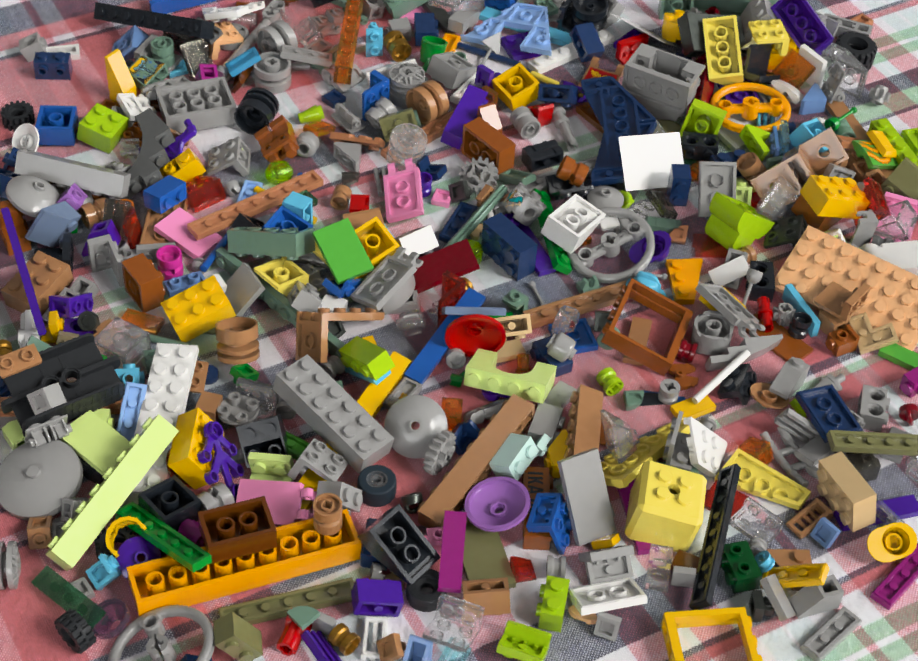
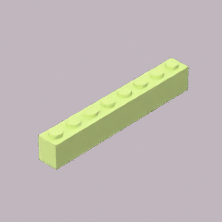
(111, 493)

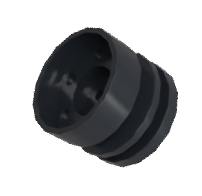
(256, 110)

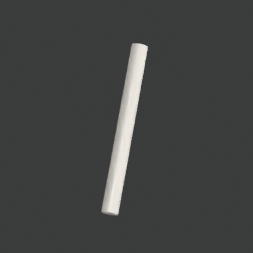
(721, 376)

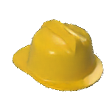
(892, 542)

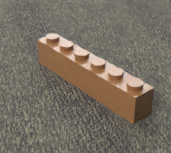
(585, 420)

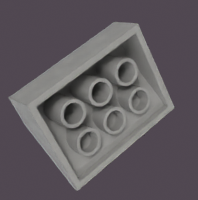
(204, 102)

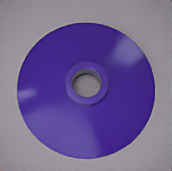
(131, 548)

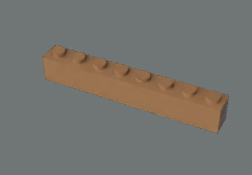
(474, 464)

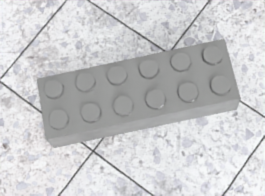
(333, 413)

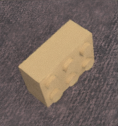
(846, 491)

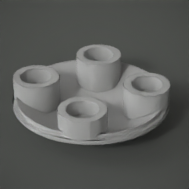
(238, 409)

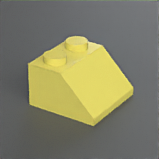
(282, 274)

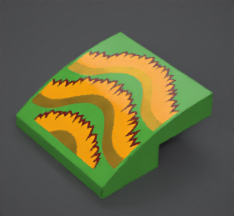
(873, 158)

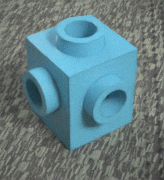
(130, 369)

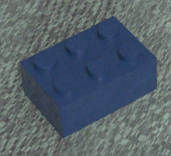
(509, 246)

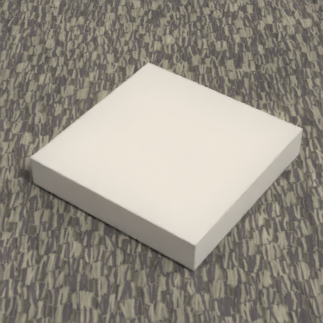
(817, 61)

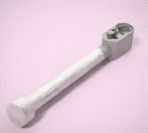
(269, 15)

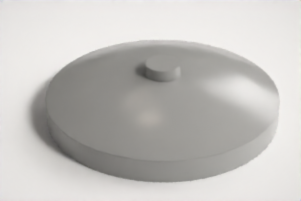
(38, 479)

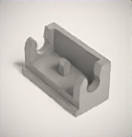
(864, 229)

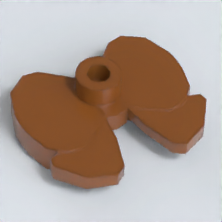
(680, 374)

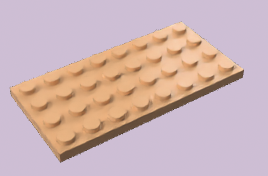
(825, 259)

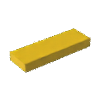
(800, 575)

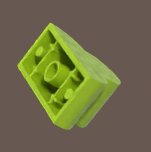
(735, 222)

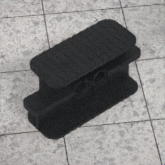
(76, 358)

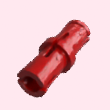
(765, 314)

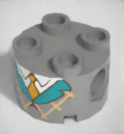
(524, 204)

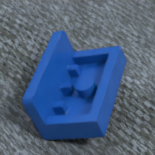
(342, 290)

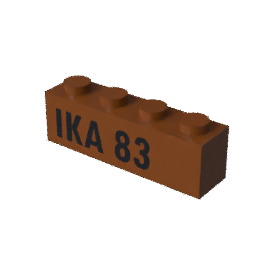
(536, 481)

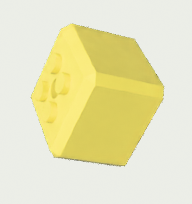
(665, 506)

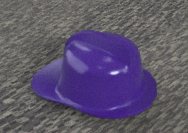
(661, 250)

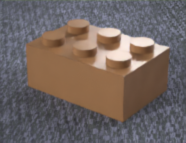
(48, 278)

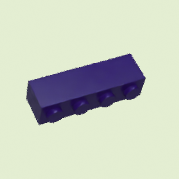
(464, 113)

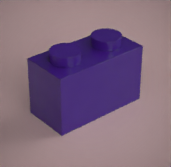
(377, 597)

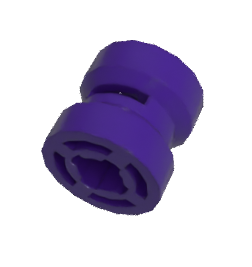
(426, 181)

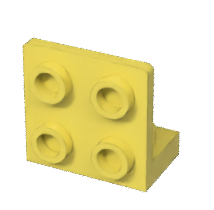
(770, 32)

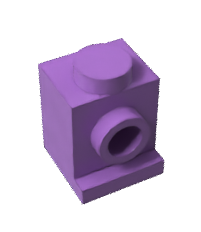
(73, 196)

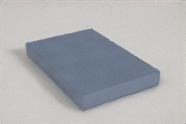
(489, 311)

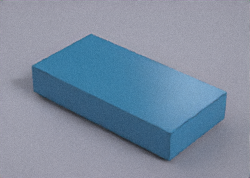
(243, 61)

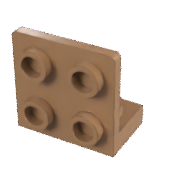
(841, 301)

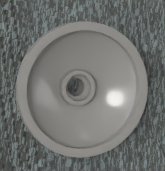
(31, 194)
(412, 409)

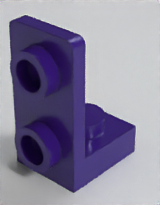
(484, 76)
(71, 306)

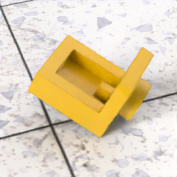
(55, 325)

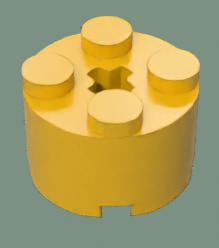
(670, 27)

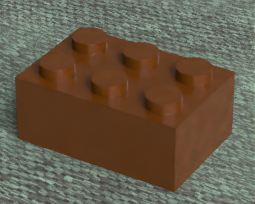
(237, 529)

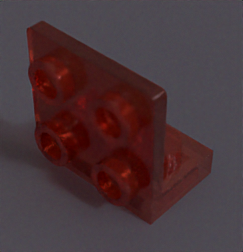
(204, 192)
(877, 200)
(452, 290)

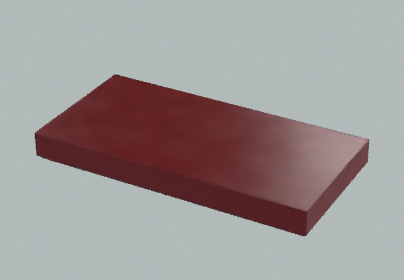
(455, 258)

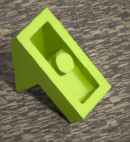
(755, 140)

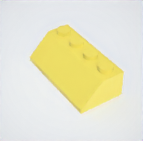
(723, 50)

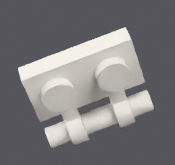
(133, 105)

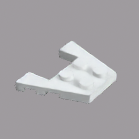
(231, 13)

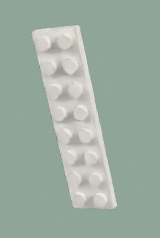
(167, 396)

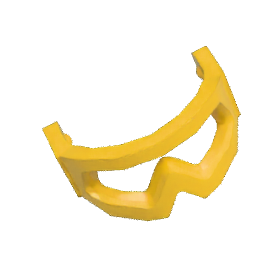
(113, 529)

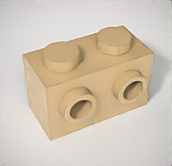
(516, 325)

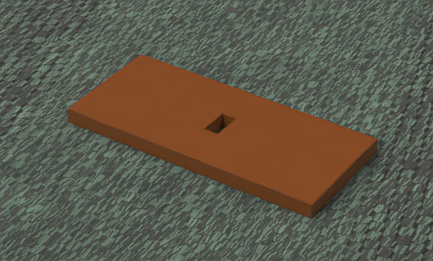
(788, 346)

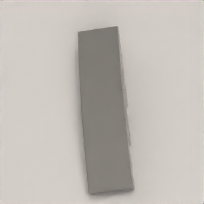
(755, 345)

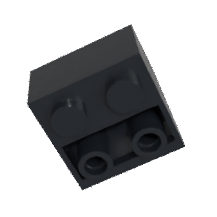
(263, 436)

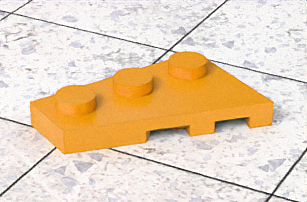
(683, 278)

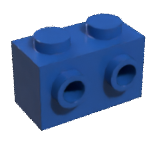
(165, 194)

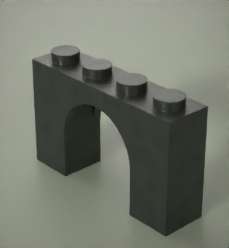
(692, 33)

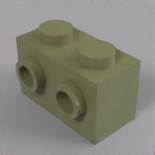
(237, 637)

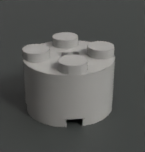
(711, 333)

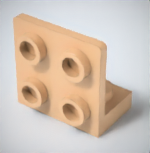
(229, 36)

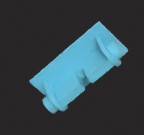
(374, 40)

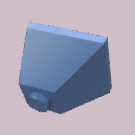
(130, 42)

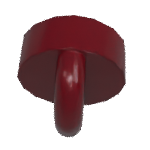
(908, 413)

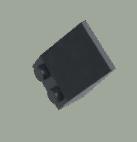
(399, 545)

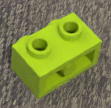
(553, 605)

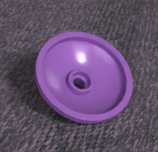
(497, 495)

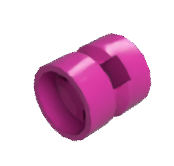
(170, 261)

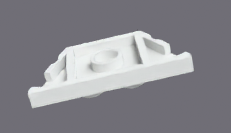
(705, 448)

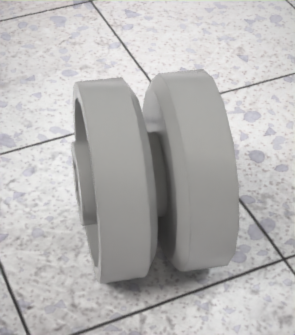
(273, 36)
(272, 72)

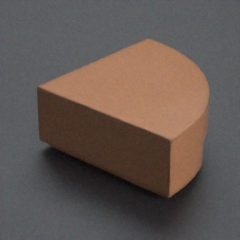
(679, 234)

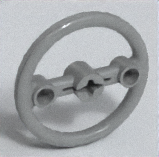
(611, 244)
(154, 628)

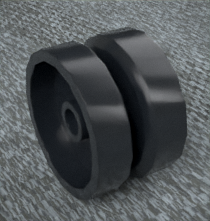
(590, 11)

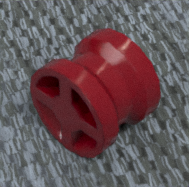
(687, 350)

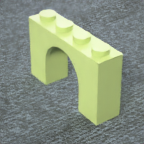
(531, 386)

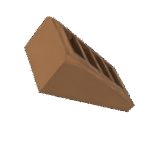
(815, 505)

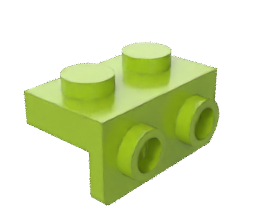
(524, 642)

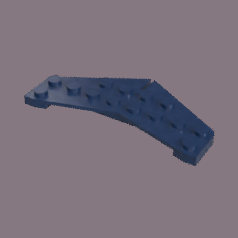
(619, 117)

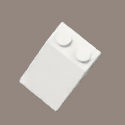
(572, 223)

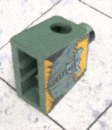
(147, 71)

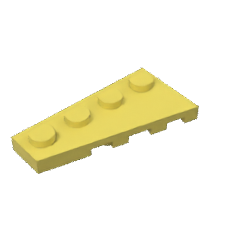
(766, 482)

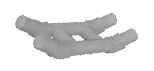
(791, 448)

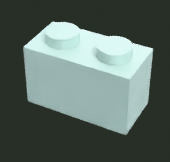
(514, 456)

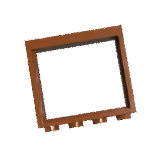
(659, 304)

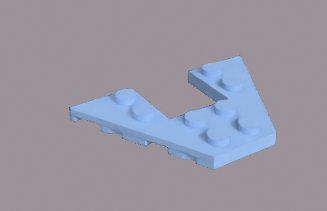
(519, 16)

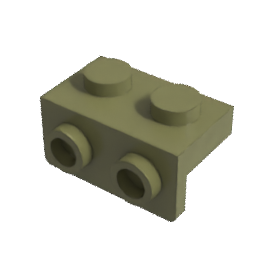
(390, 121)

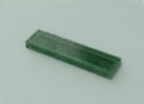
(67, 596)

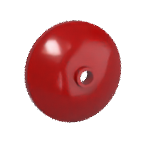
(475, 332)

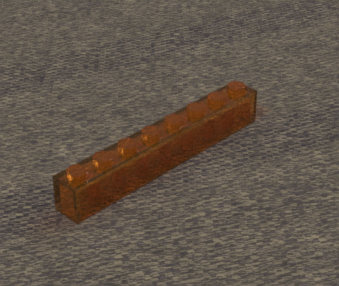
(348, 41)

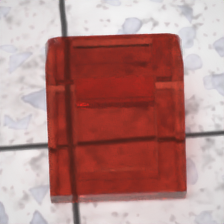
(522, 569)

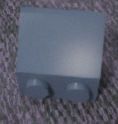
(52, 223)

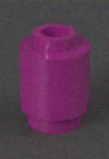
(191, 531)

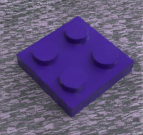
(512, 47)

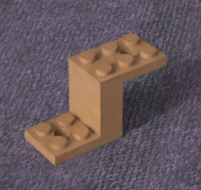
(802, 162)

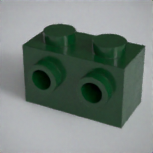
(740, 567)

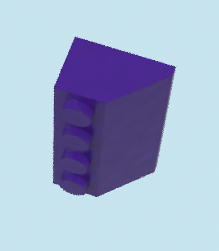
(803, 24)

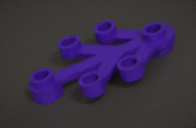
(222, 458)

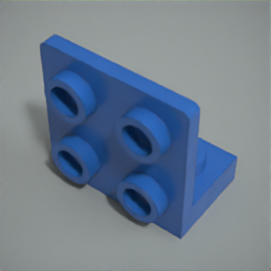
(378, 88)
(551, 515)

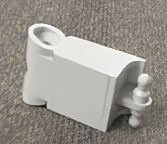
(901, 254)

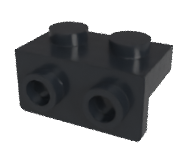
(738, 384)

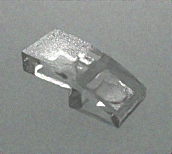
(659, 568)

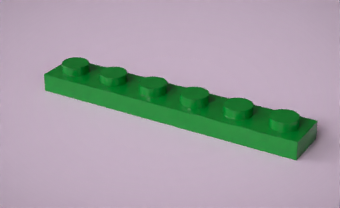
(557, 255)
(166, 538)

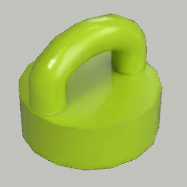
(628, 199)

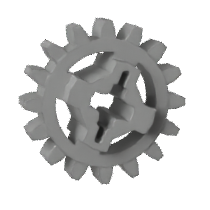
(486, 169)
(439, 452)

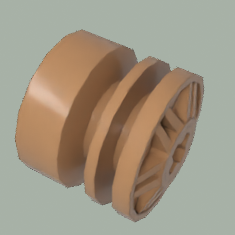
(237, 340)

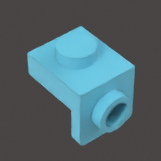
(103, 571)

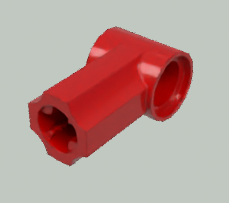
(290, 637)

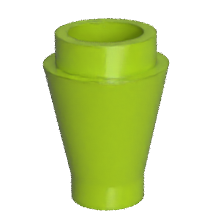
(312, 114)

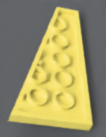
(649, 448)

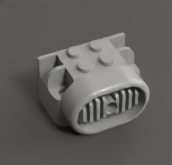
(662, 81)

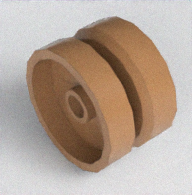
(428, 100)

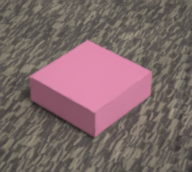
(441, 198)

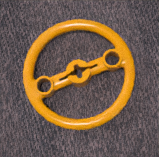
(751, 106)

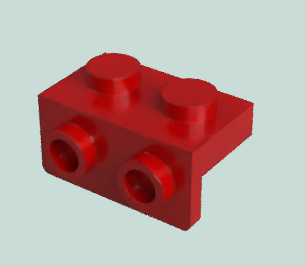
(628, 46)

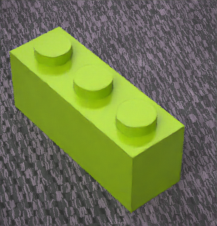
(366, 358)

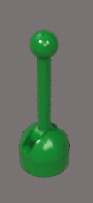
(834, 122)

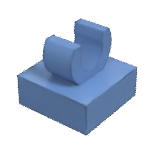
(825, 532)

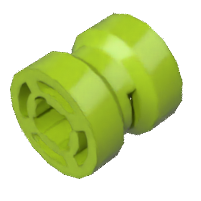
(609, 381)

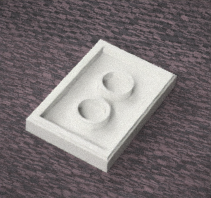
(607, 596)

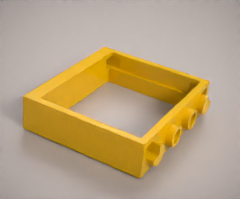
(707, 617)

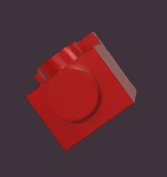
(359, 203)

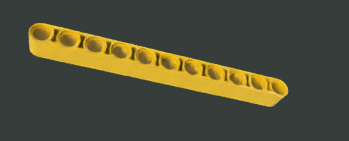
(372, 402)

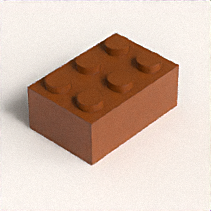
(485, 141)

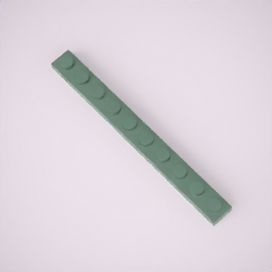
(273, 298)

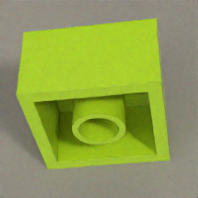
(703, 118)
(102, 128)

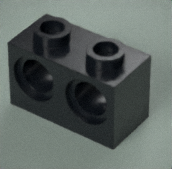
(698, 145)
(766, 285)

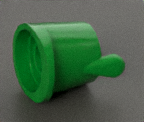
(429, 46)

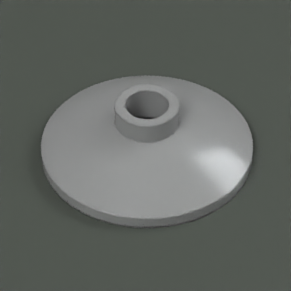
(605, 197)

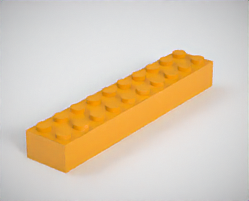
(297, 553)

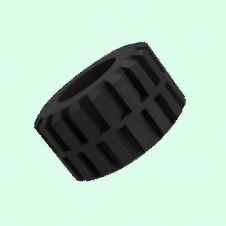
(860, 46)

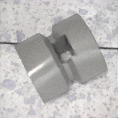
(382, 108)
(525, 122)
(217, 496)

